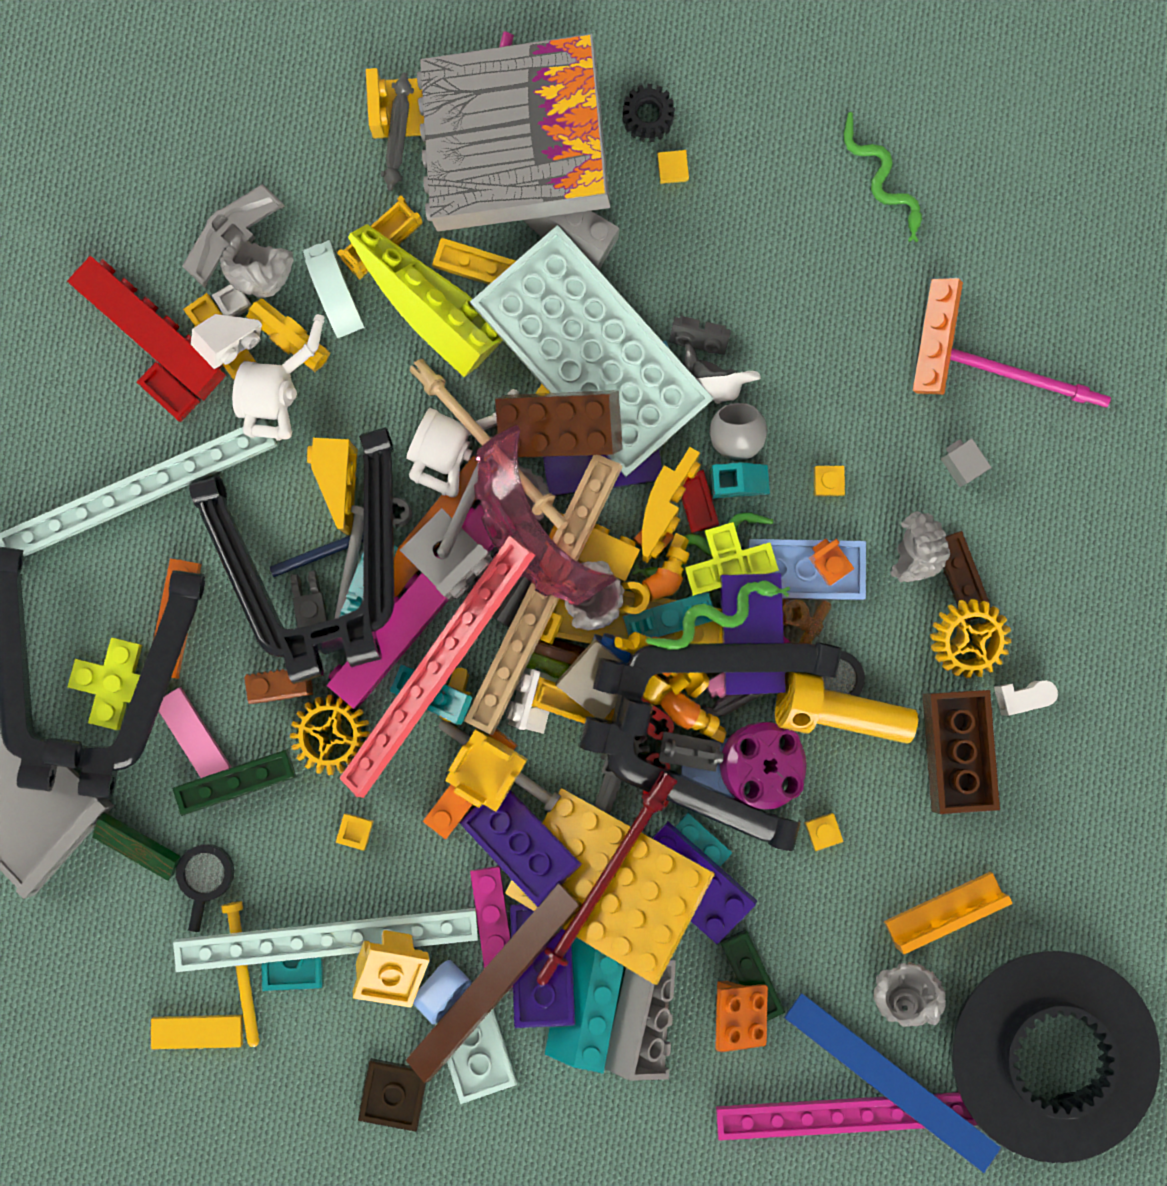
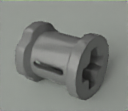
(405, 516)

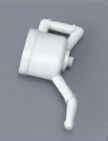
(268, 390)
(442, 446)

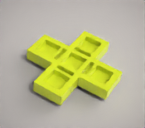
(728, 560)
(111, 682)

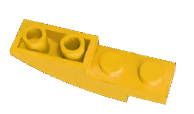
(660, 512)

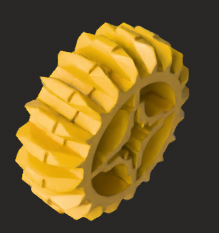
(993, 628)
(325, 747)

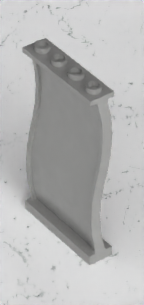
(41, 826)

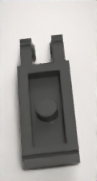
(308, 608)

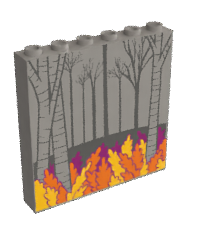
(513, 133)

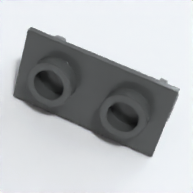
(711, 339)
(690, 751)

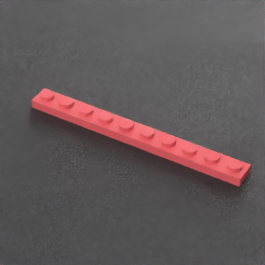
(437, 666)

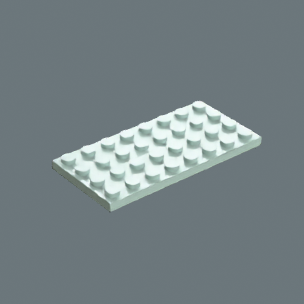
(587, 338)

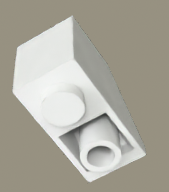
(224, 337)

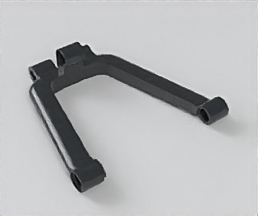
(352, 631)
(633, 717)
(98, 763)

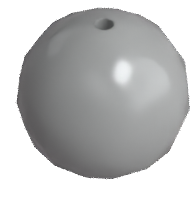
(738, 431)

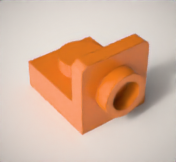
(830, 561)

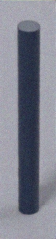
(311, 556)

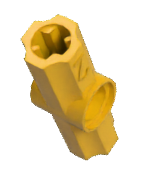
(286, 333)

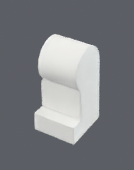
(1034, 696)

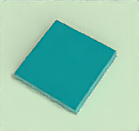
(292, 974)

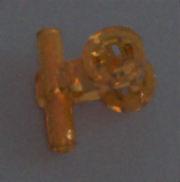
(797, 614)

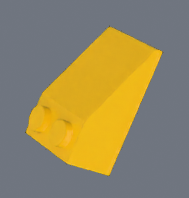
(335, 471)

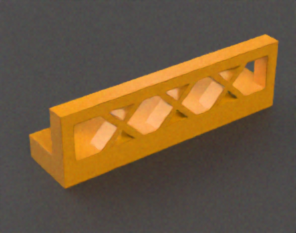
(946, 913)

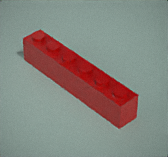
(145, 327)

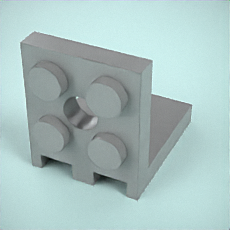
(458, 569)

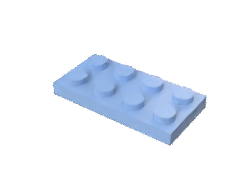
(803, 577)

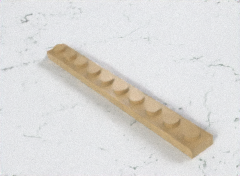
(536, 608)

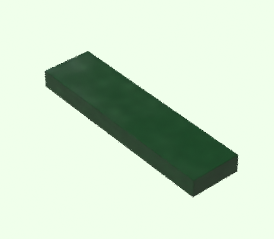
(234, 782)

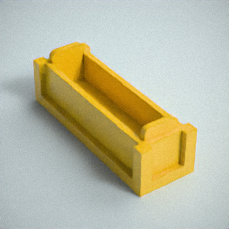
(394, 225)
(556, 701)

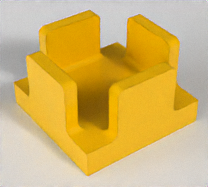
(485, 770)
(390, 970)

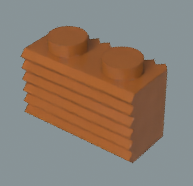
(274, 686)

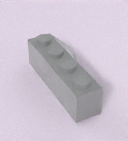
(587, 231)
(640, 1027)

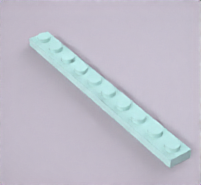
(135, 491)
(320, 939)

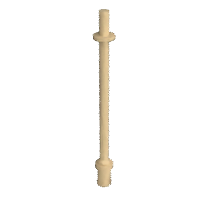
(435, 385)

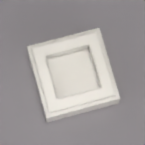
(231, 301)

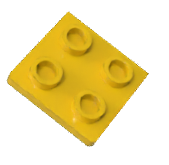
(380, 100)

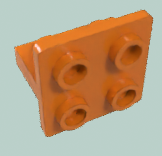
(741, 1016)

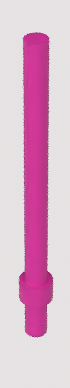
(1077, 393)

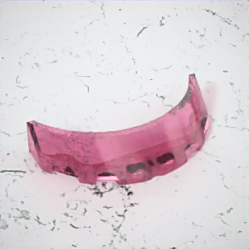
(510, 515)

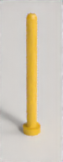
(232, 910)

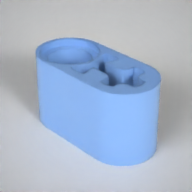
(441, 991)

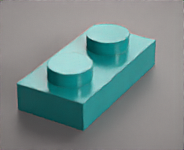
(703, 839)

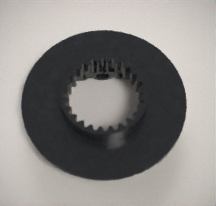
(1073, 1123)

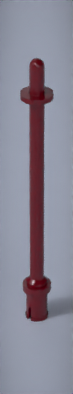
(651, 804)

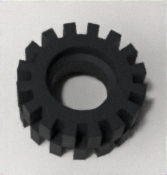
(648, 96)

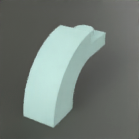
(332, 289)

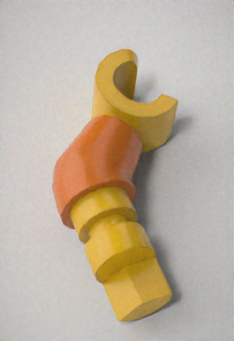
(663, 582)
(692, 682)
(682, 709)

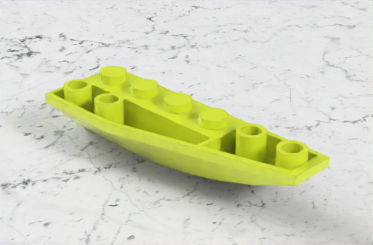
(427, 301)

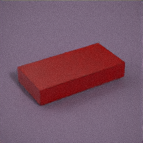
(168, 391)
(698, 504)

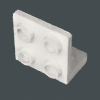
(521, 712)

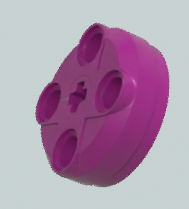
(764, 765)

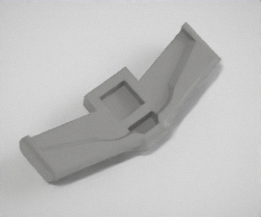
(223, 228)

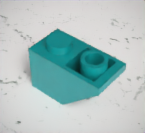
(739, 480)

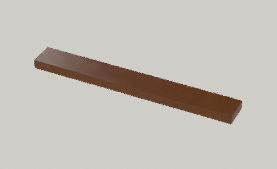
(493, 982)

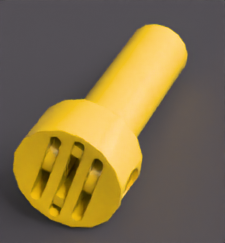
(810, 704)

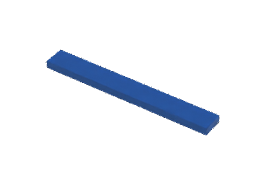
(892, 1083)

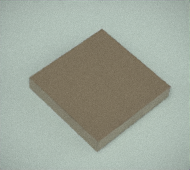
(580, 678)

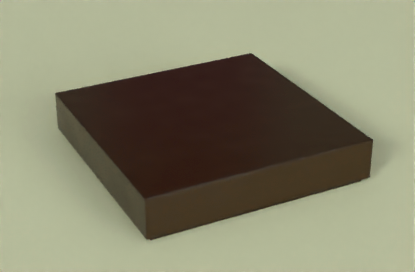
(392, 1095)

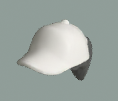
(719, 383)

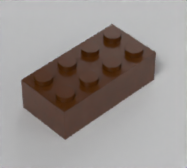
(563, 422)
(961, 752)

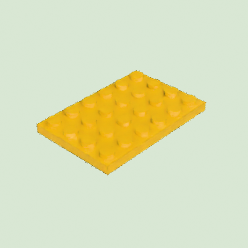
(645, 902)

